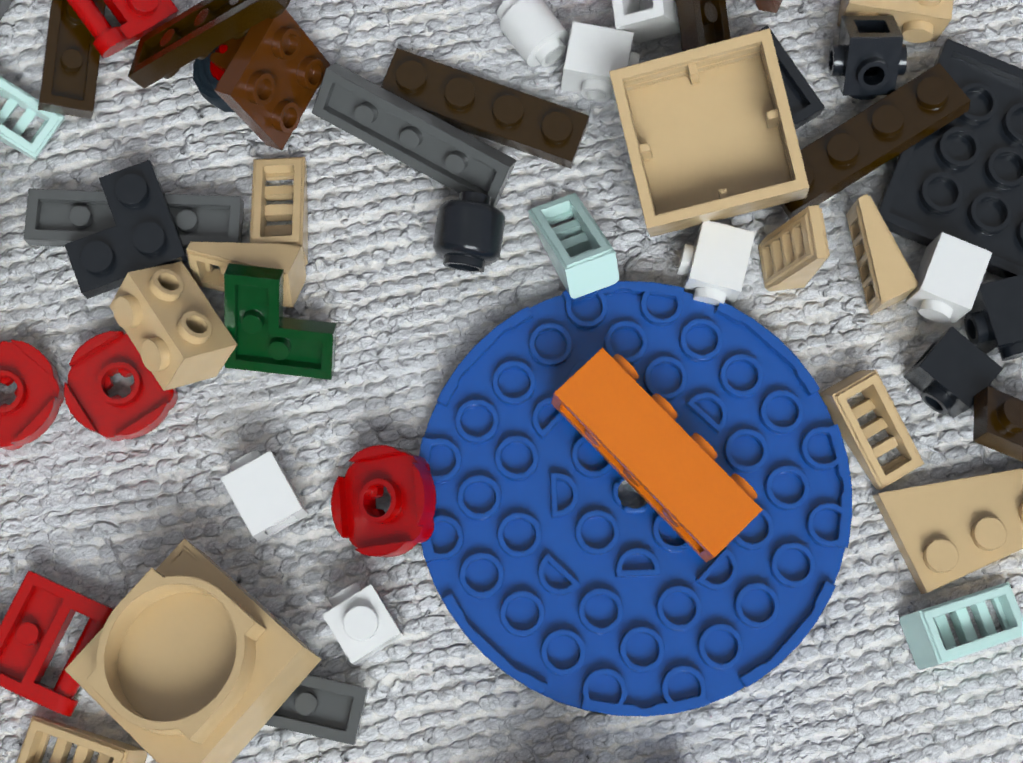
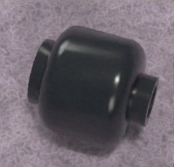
(469, 232)

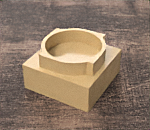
(710, 133)
(191, 662)

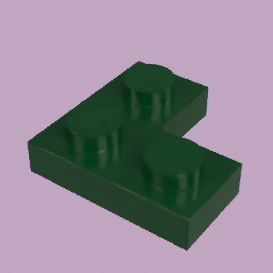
(267, 338)

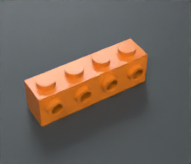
(656, 454)

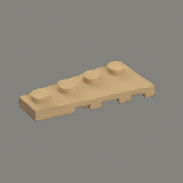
(955, 525)

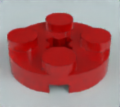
(91, 379)
(37, 394)
(411, 506)

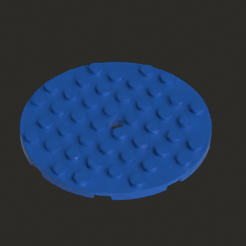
(606, 596)

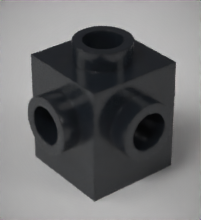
(868, 56)

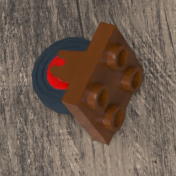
(264, 77)

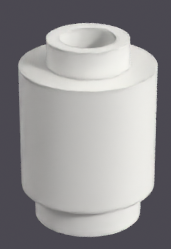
(533, 31)

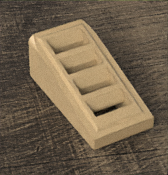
(280, 169)
(794, 251)
(269, 255)
(880, 262)
(888, 418)
(109, 749)

